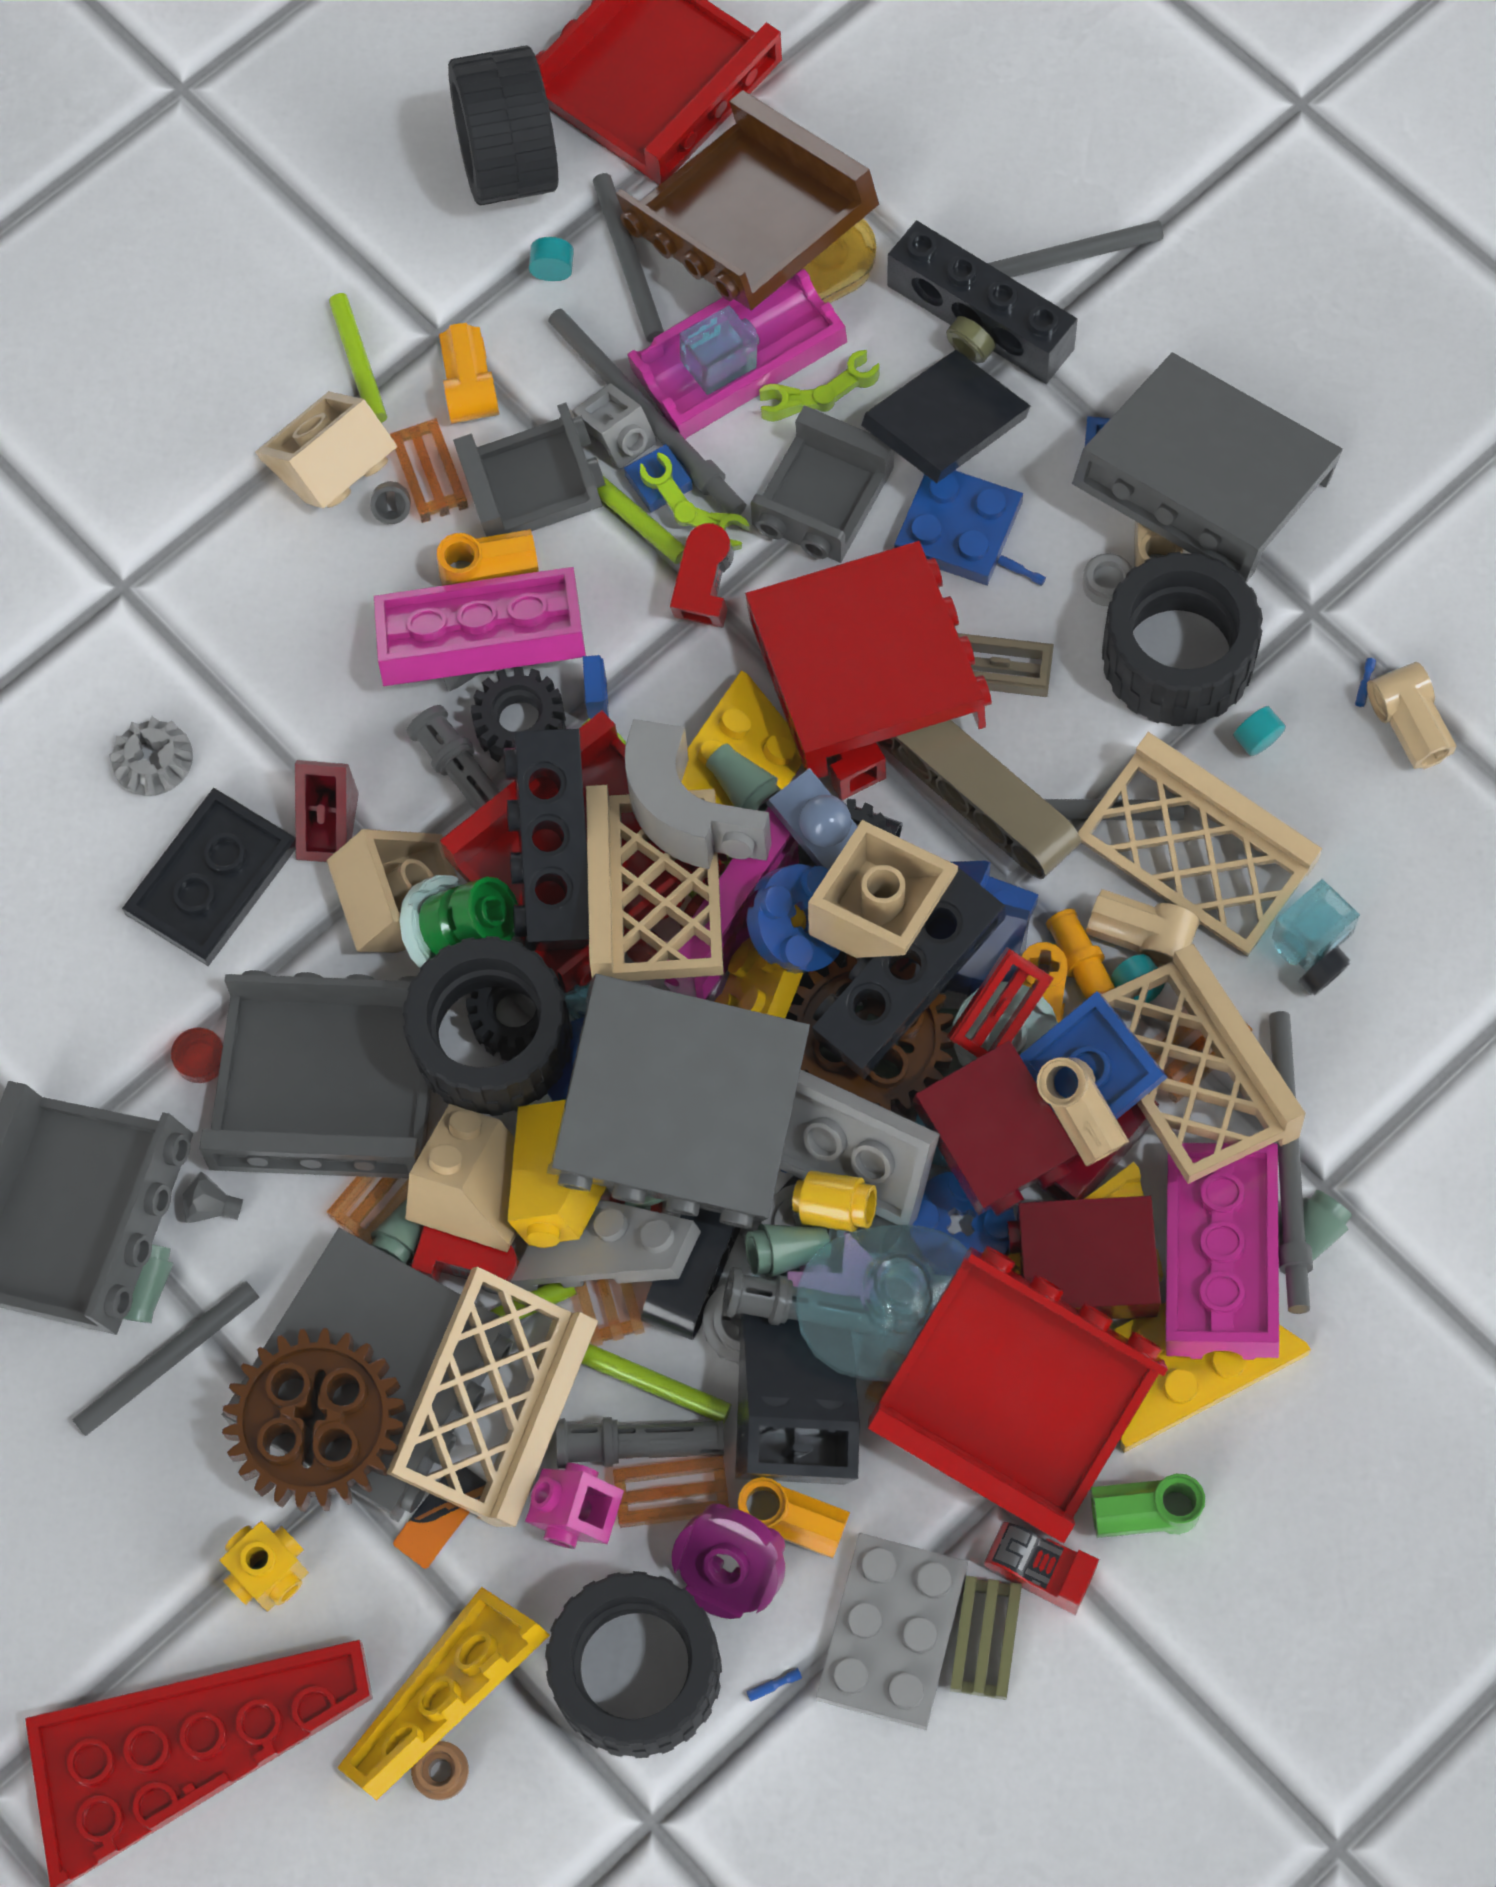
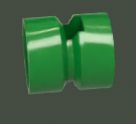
(467, 912)

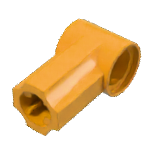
(468, 384)
(489, 556)
(800, 1517)

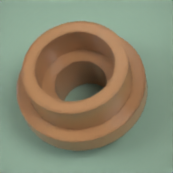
(453, 1784)

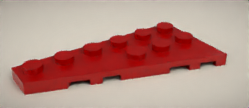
(149, 1756)

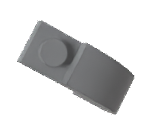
(674, 816)

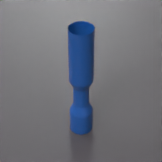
(1020, 569)
(1362, 691)
(772, 1685)

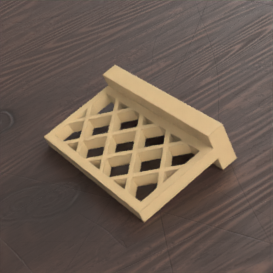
(1225, 807)
(608, 899)
(1236, 1053)
(534, 1418)

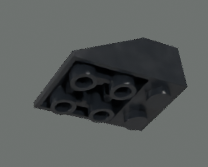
(793, 1409)

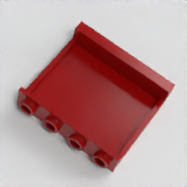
(654, 76)
(865, 653)
(483, 843)
(1016, 1391)

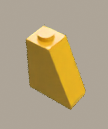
(537, 1205)

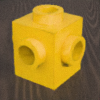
(273, 1582)

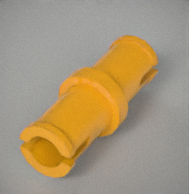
(1083, 957)

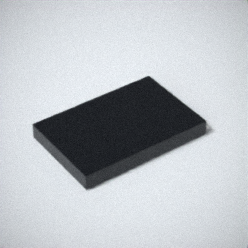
(945, 416)
(210, 876)

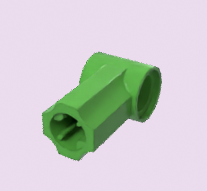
(1140, 1507)

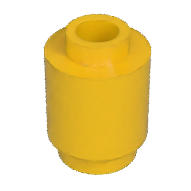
(834, 1201)

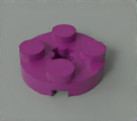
(747, 1541)

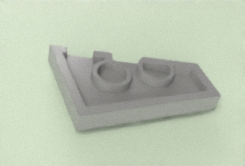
(616, 1244)

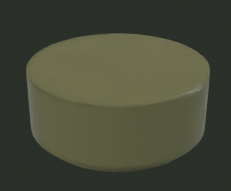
(970, 339)

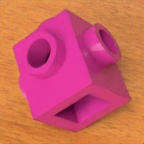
(574, 1506)

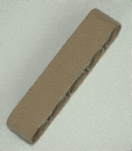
(987, 795)

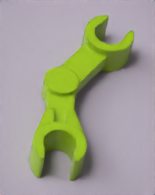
(820, 398)
(684, 511)

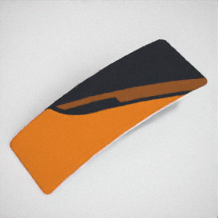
(436, 1521)

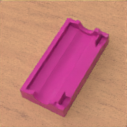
(792, 332)
(478, 626)
(736, 897)
(1223, 1257)

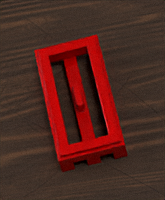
(985, 992)

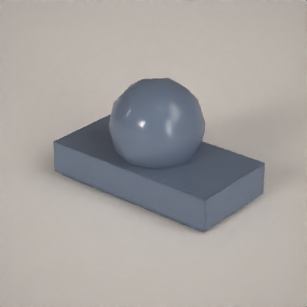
(814, 818)

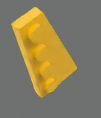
(448, 1683)

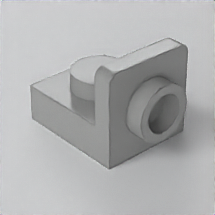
(617, 424)

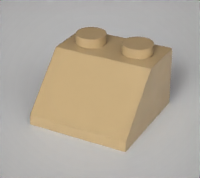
(328, 449)
(375, 876)
(877, 894)
(465, 1179)

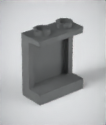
(532, 476)
(823, 486)

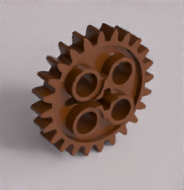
(914, 1067)
(264, 1416)

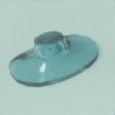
(872, 1295)

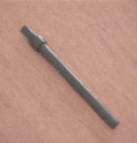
(704, 474)
(1295, 1253)

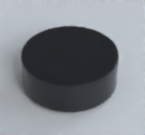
(1324, 971)

